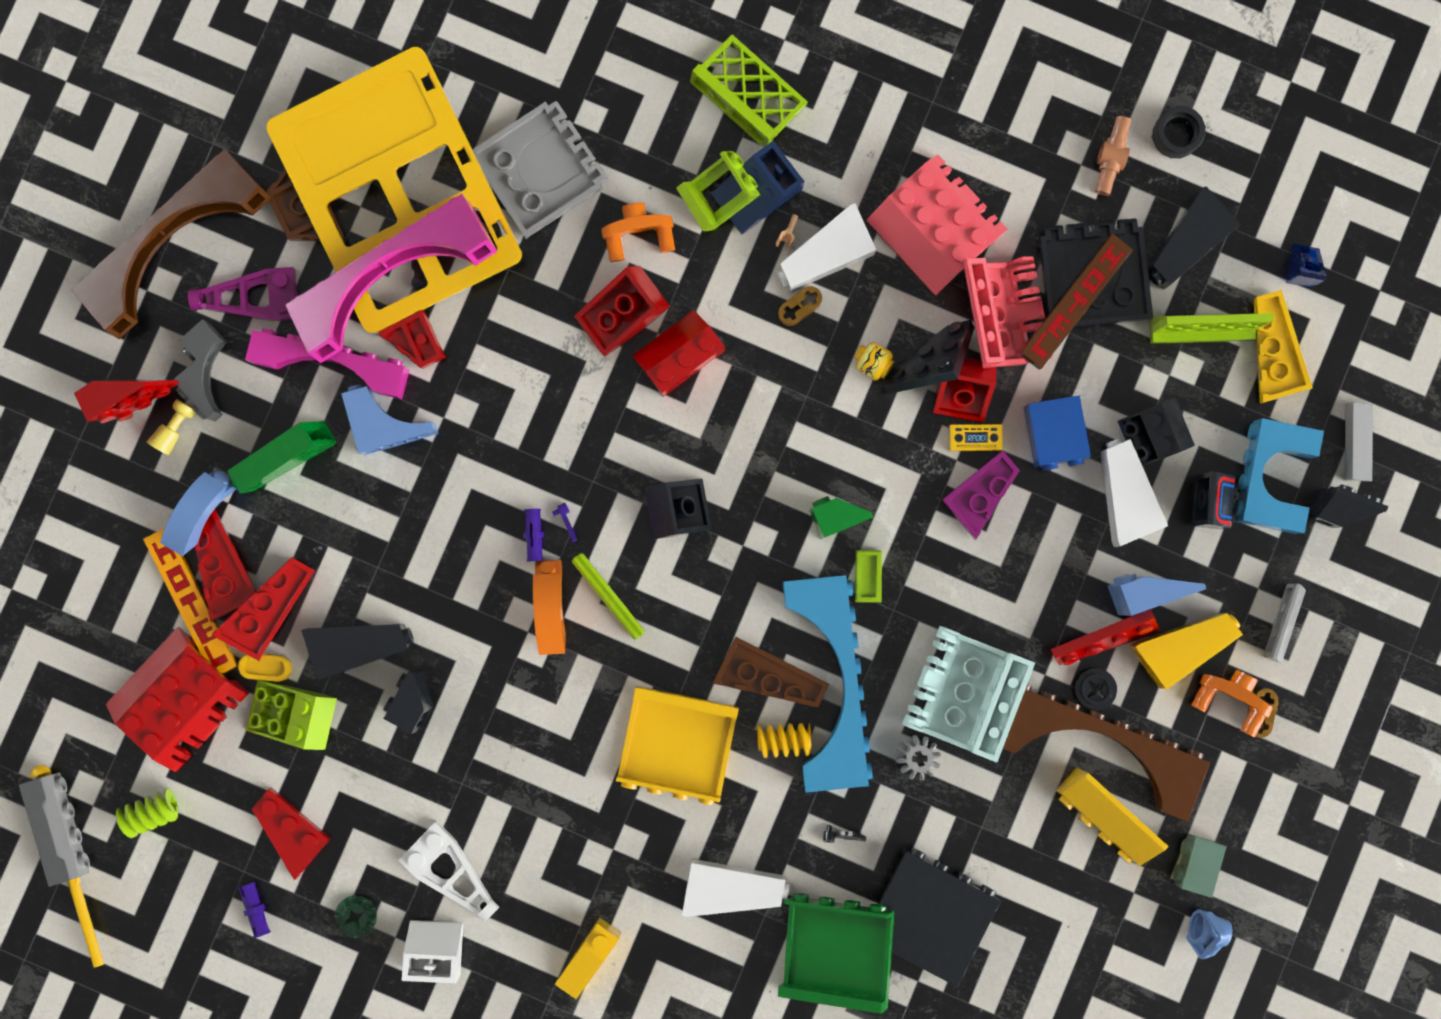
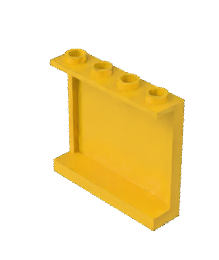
(677, 745)

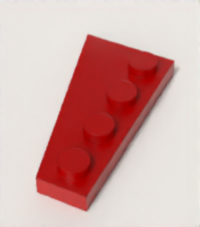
(222, 570)
(262, 614)

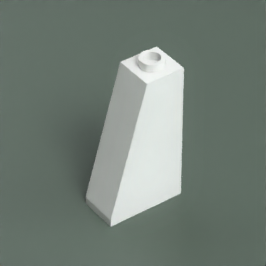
(828, 251)
(1129, 496)
(726, 888)

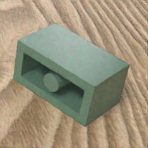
(1199, 865)

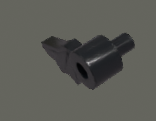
(416, 282)
(829, 836)

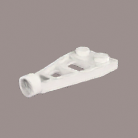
(427, 850)

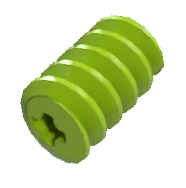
(148, 815)

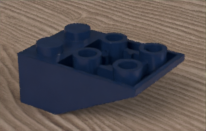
(776, 183)

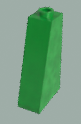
(281, 455)

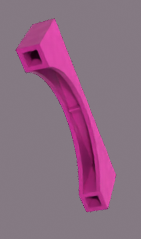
(326, 308)

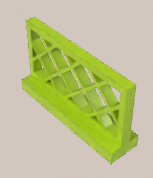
(730, 101)
(1207, 328)

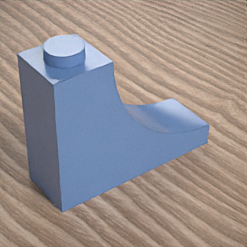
(376, 429)

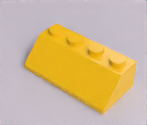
(1110, 817)

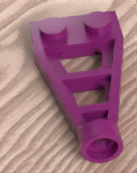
(281, 290)

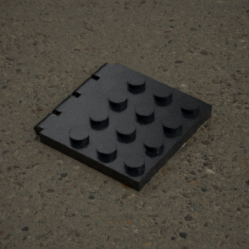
(1066, 256)

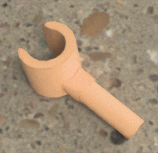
(787, 235)

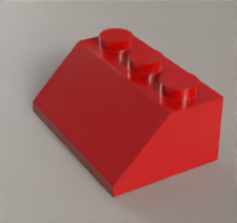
(679, 352)

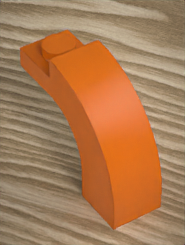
(548, 607)

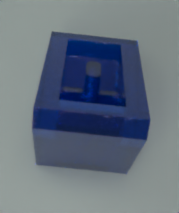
(1306, 266)

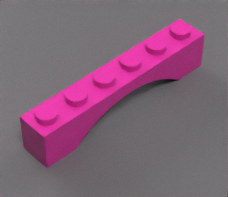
(277, 352)

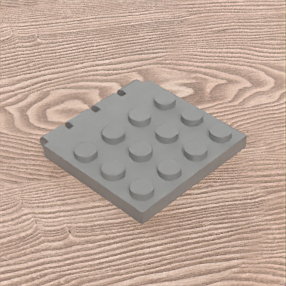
(539, 168)

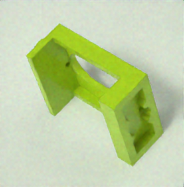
(698, 205)

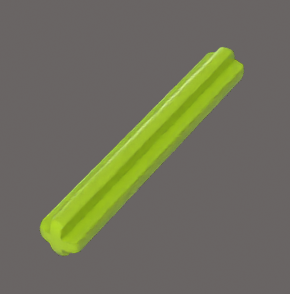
(608, 596)

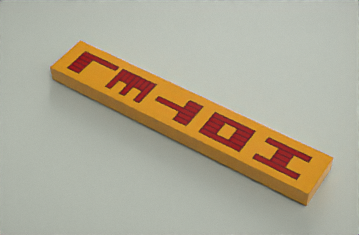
(190, 603)

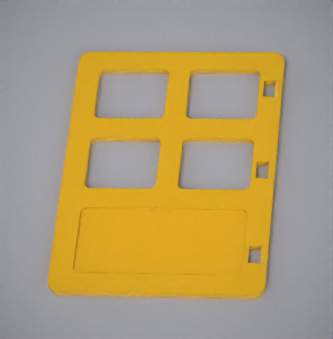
(364, 135)

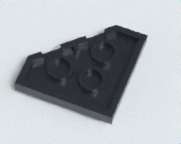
(934, 361)

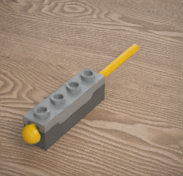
(59, 843)

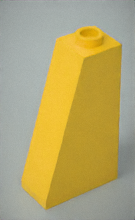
(1183, 649)

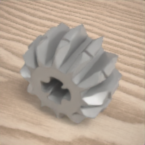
(912, 765)

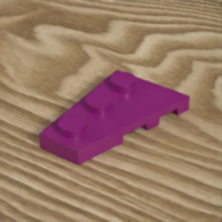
(980, 494)

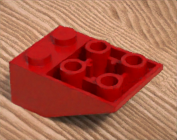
(119, 398)

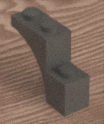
(203, 344)

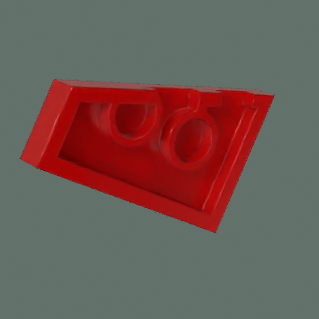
(289, 831)

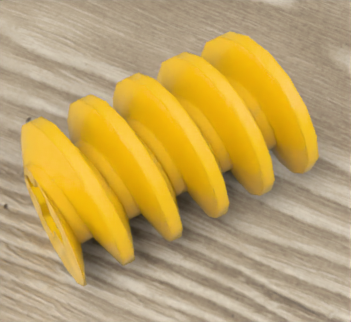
(784, 740)

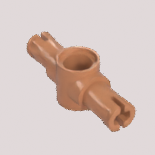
(1113, 155)

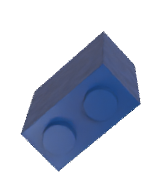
(1057, 432)

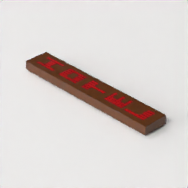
(1075, 301)

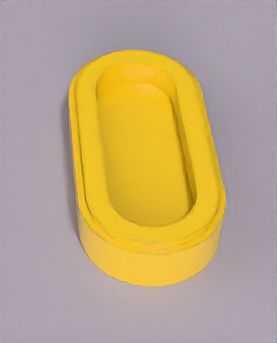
(268, 668)

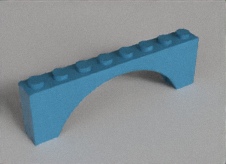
(842, 757)

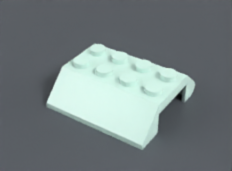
(970, 694)

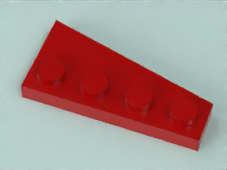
(1109, 637)

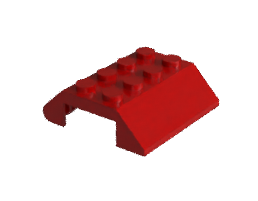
(173, 701)

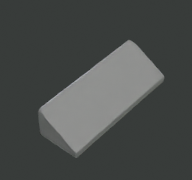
(1358, 441)
(1284, 622)

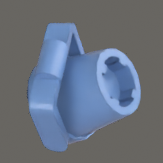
(1208, 930)

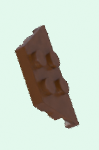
(292, 213)

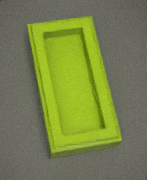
(868, 575)

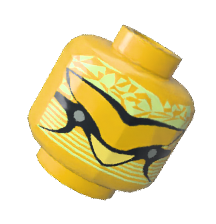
(874, 361)

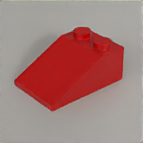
(621, 309)

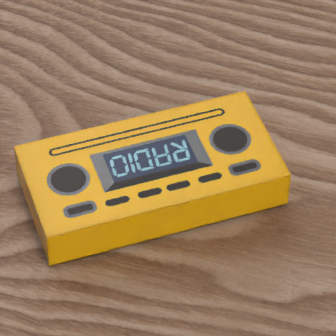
(975, 437)

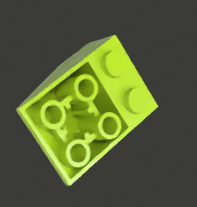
(291, 715)

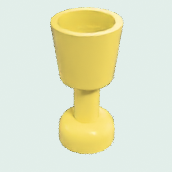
(166, 436)

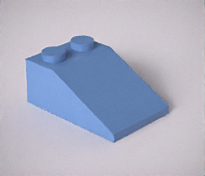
(1138, 594)

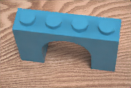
(1255, 504)

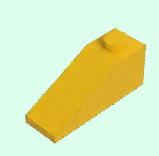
(588, 958)

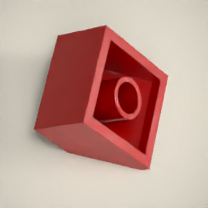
(969, 394)

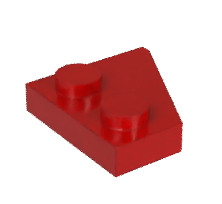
(415, 339)

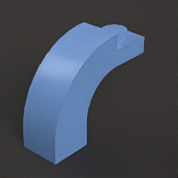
(193, 510)

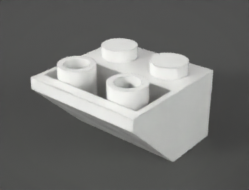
(433, 952)

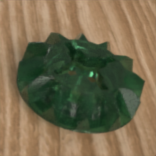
(357, 905)

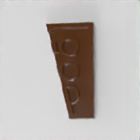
(765, 674)

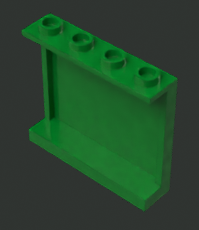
(838, 953)

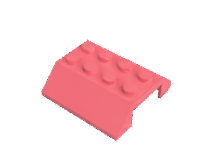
(935, 224)
(999, 311)

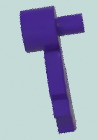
(563, 510)

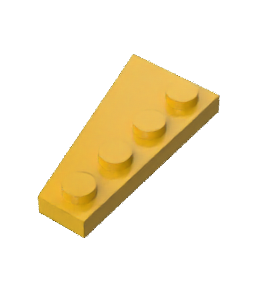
(1278, 351)

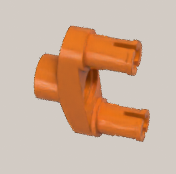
(636, 221)
(1240, 688)

